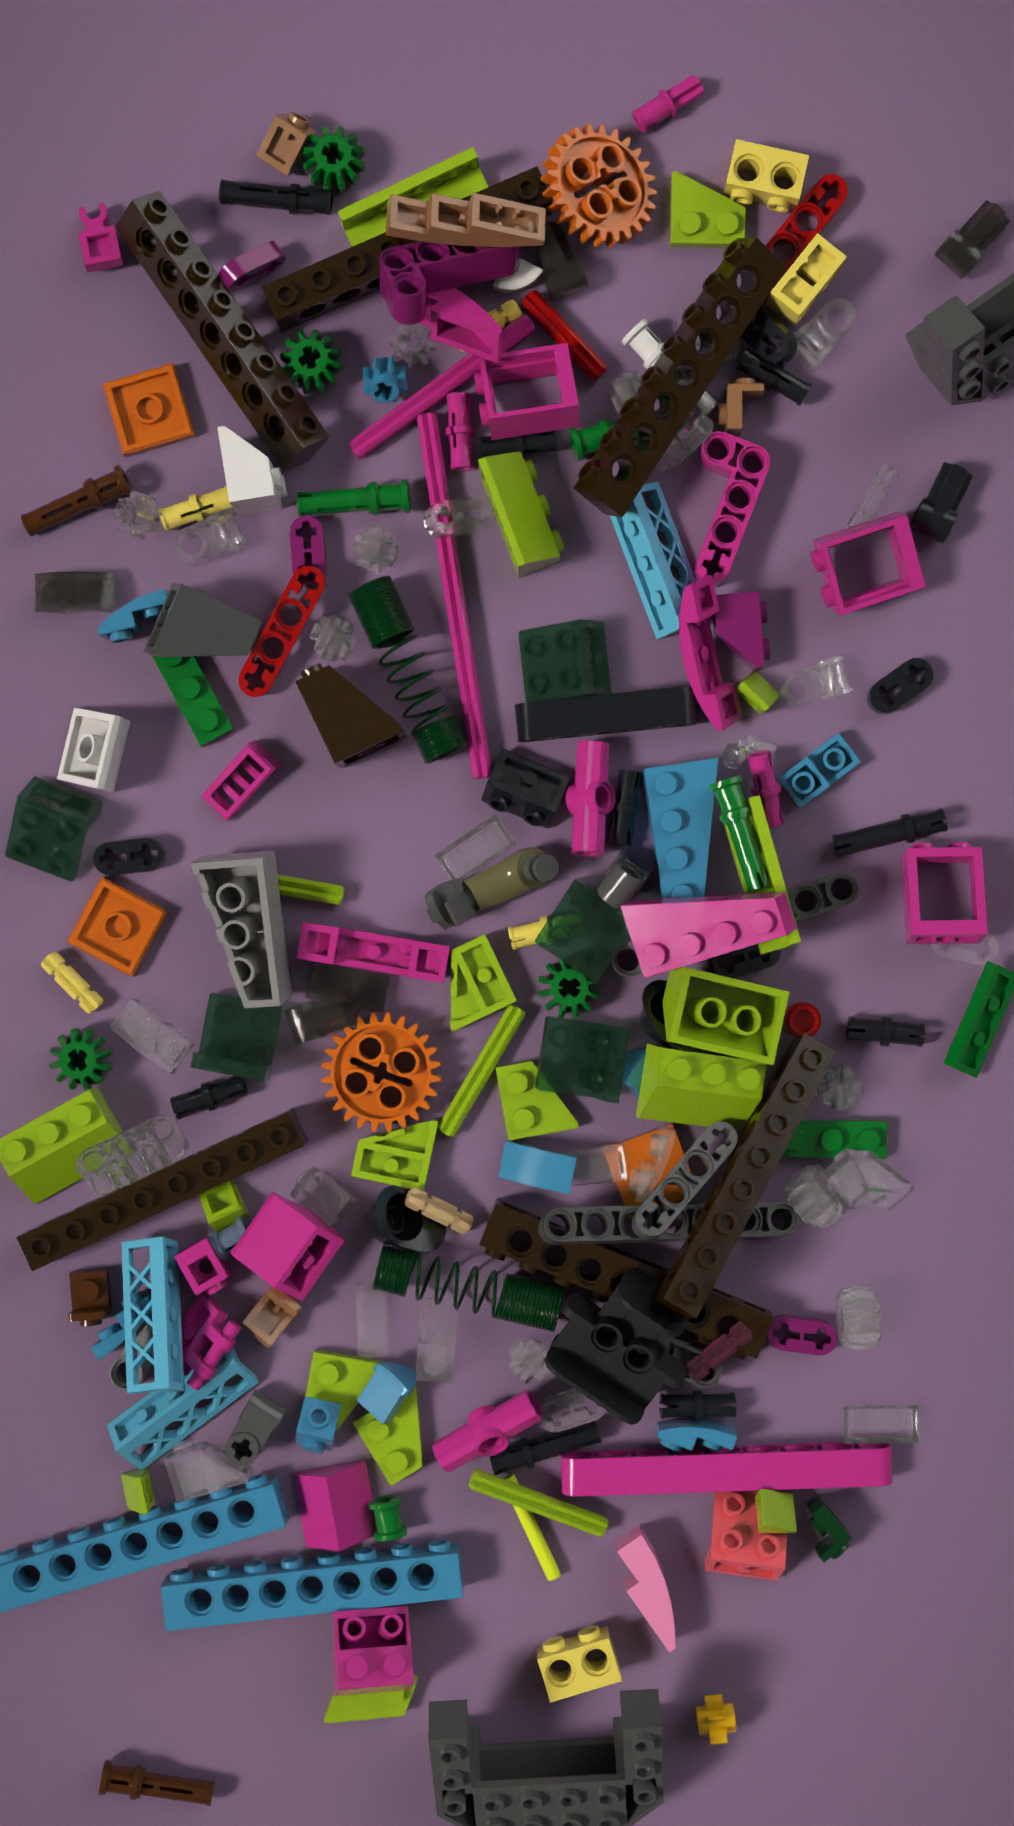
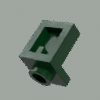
(828, 1523)

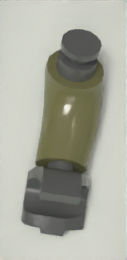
(515, 875)

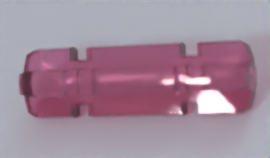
(719, 1351)

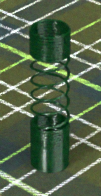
(385, 625)
(520, 1300)

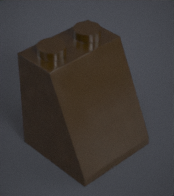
(345, 716)

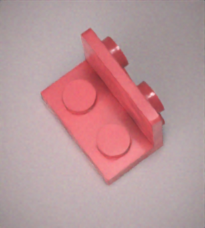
(738, 1545)

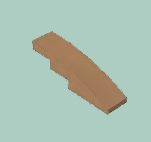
(476, 222)

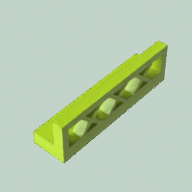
(452, 178)
(772, 867)

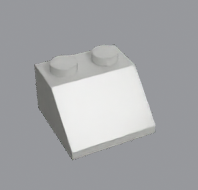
(249, 476)

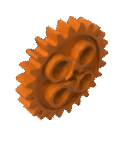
(584, 154)
(369, 1103)

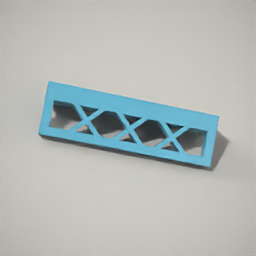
(652, 560)
(165, 1316)
(150, 1415)

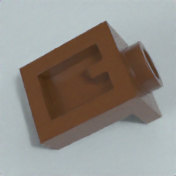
(90, 1296)

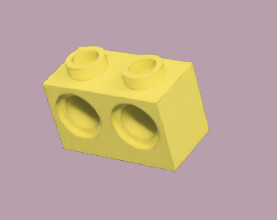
(767, 165)
(805, 280)
(583, 1673)

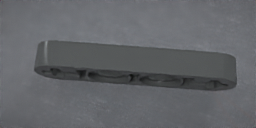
(684, 1180)

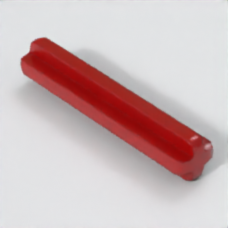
(562, 332)

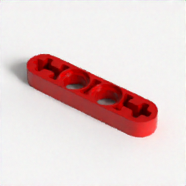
(789, 230)
(277, 628)

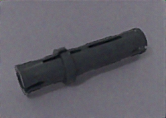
(276, 197)
(904, 829)
(552, 1445)

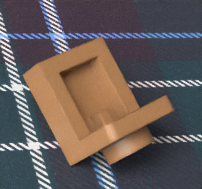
(730, 411)
(271, 1316)

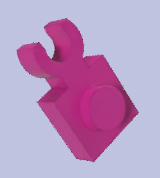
(99, 241)

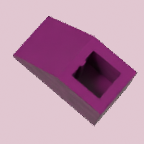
(740, 627)

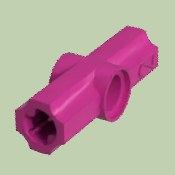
(590, 798)
(487, 1431)

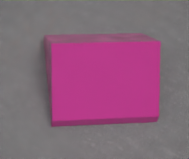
(335, 1505)

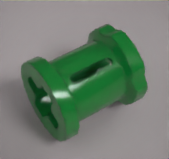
(388, 1518)

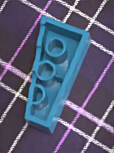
(680, 824)

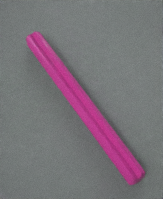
(434, 392)

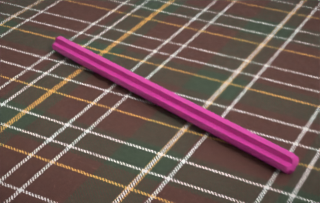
(455, 602)

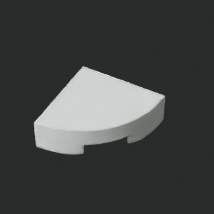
(525, 277)

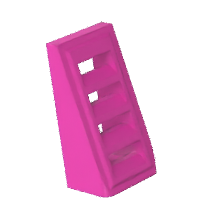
(263, 758)

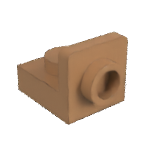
(285, 141)

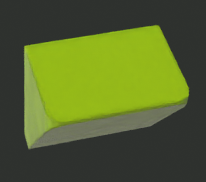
(757, 692)
(223, 1205)
(138, 1490)
(775, 1512)

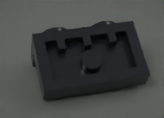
(525, 789)

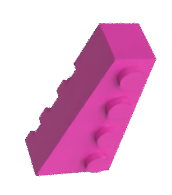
(690, 930)

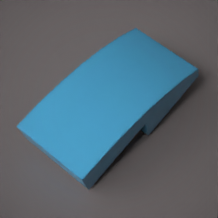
(125, 620)
(819, 769)
(537, 1167)
(113, 1335)
(684, 1432)

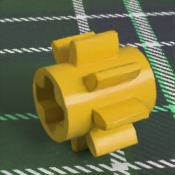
(716, 1719)

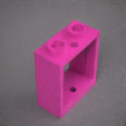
(528, 365)
(904, 554)
(943, 931)

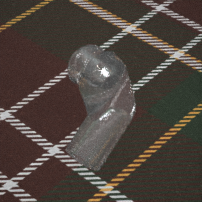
(739, 749)

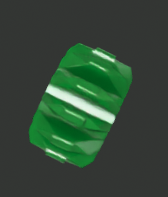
(334, 145)
(324, 357)
(568, 999)
(68, 1057)

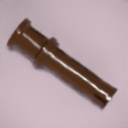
(93, 489)
(138, 1782)

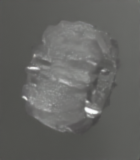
(814, 1197)
(858, 1318)

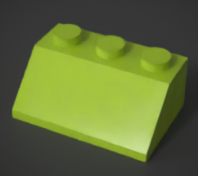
(520, 512)
(723, 1014)
(699, 1087)
(45, 1151)

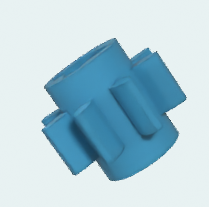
(385, 379)

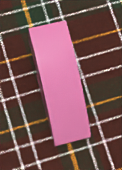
(648, 1584)

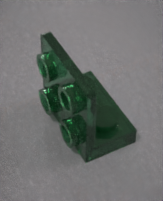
(565, 660)
(51, 827)
(584, 931)
(238, 1038)
(582, 1058)

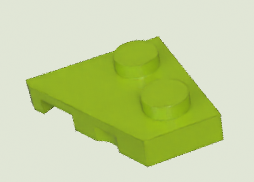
(476, 983)
(525, 1108)
(368, 1705)

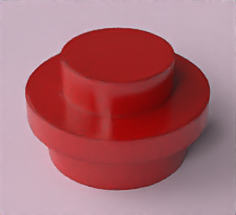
(802, 1019)

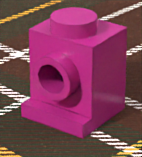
(190, 1260)

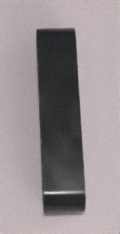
(606, 714)

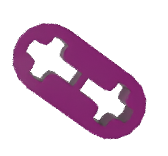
(252, 266)
(317, 549)
(800, 1343)

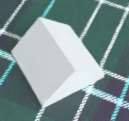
(93, 749)

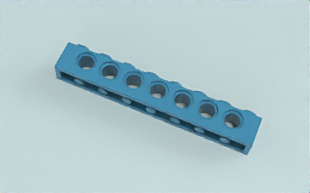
(126, 1558)
(185, 1611)

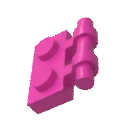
(199, 1328)

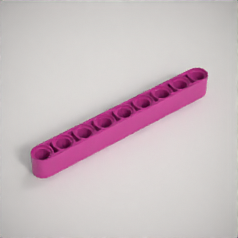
(726, 1470)

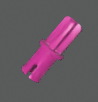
(667, 103)

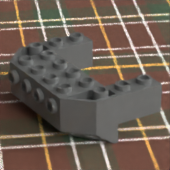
(968, 347)
(548, 1781)

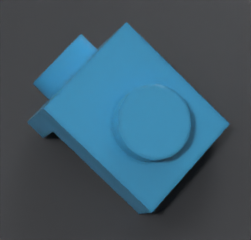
(317, 1425)

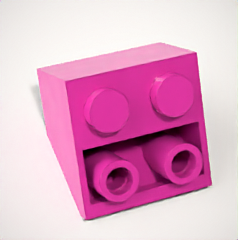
(287, 1246)
(372, 1651)

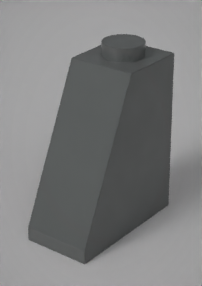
(200, 626)

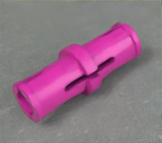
(460, 431)
(766, 786)

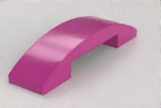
(699, 655)
(373, 952)

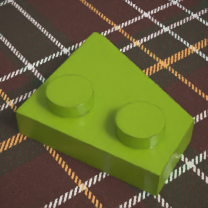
(702, 216)
(397, 1156)
(339, 1379)
(397, 1443)

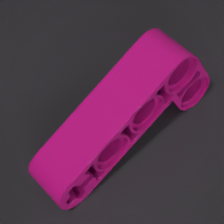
(726, 514)

